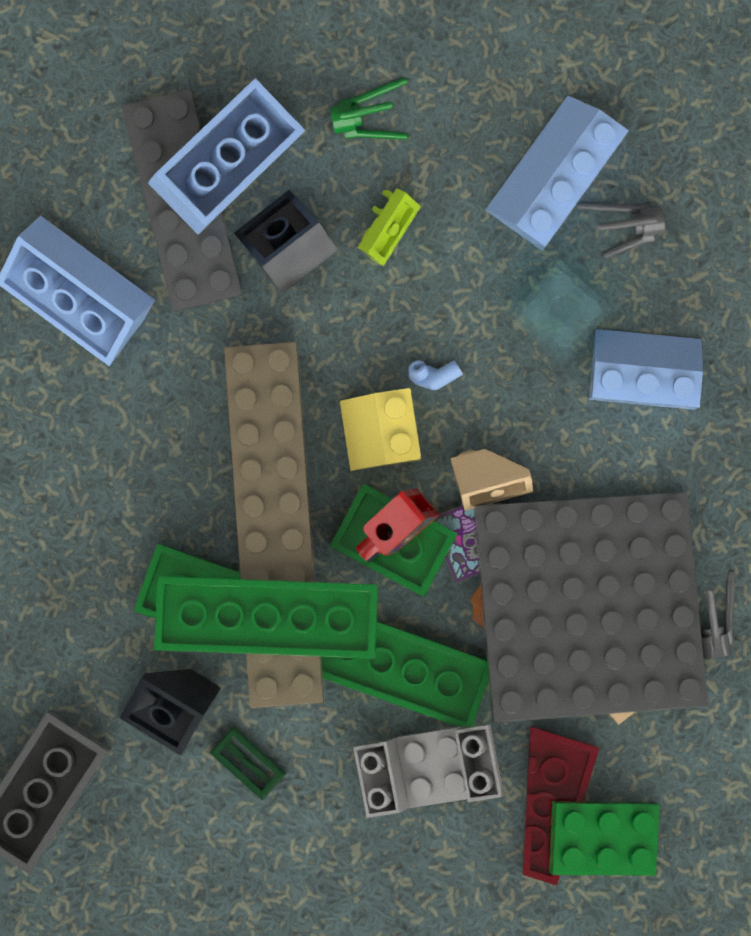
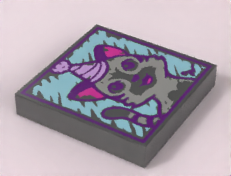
(463, 555)

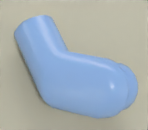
(431, 377)

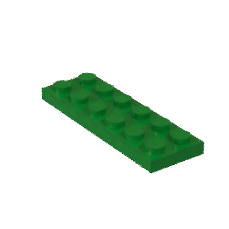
(266, 617)

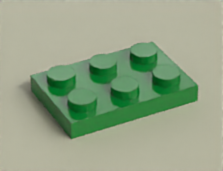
(414, 563)
(604, 838)

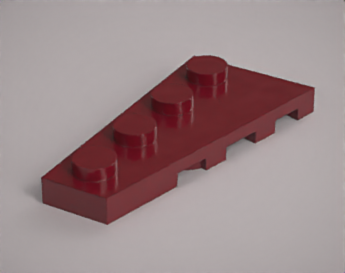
(556, 772)

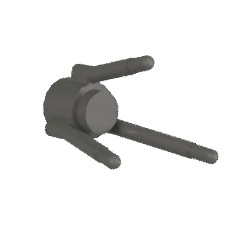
(645, 221)
(717, 639)

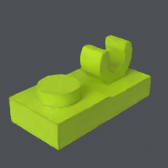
(389, 227)

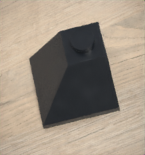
(170, 706)

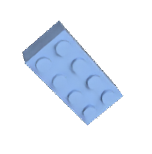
(226, 156)

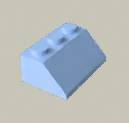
(646, 369)

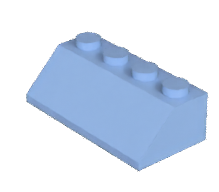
(556, 171)
(74, 290)

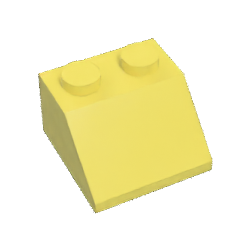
(380, 429)

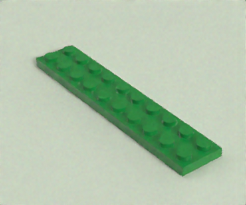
(405, 666)

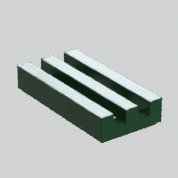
(270, 783)

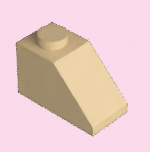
(488, 478)

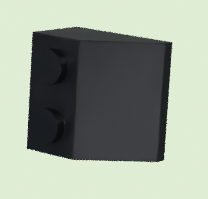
(286, 241)

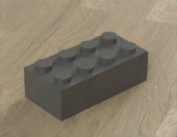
(45, 787)

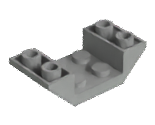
(428, 769)

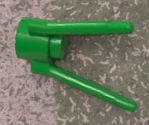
(349, 115)

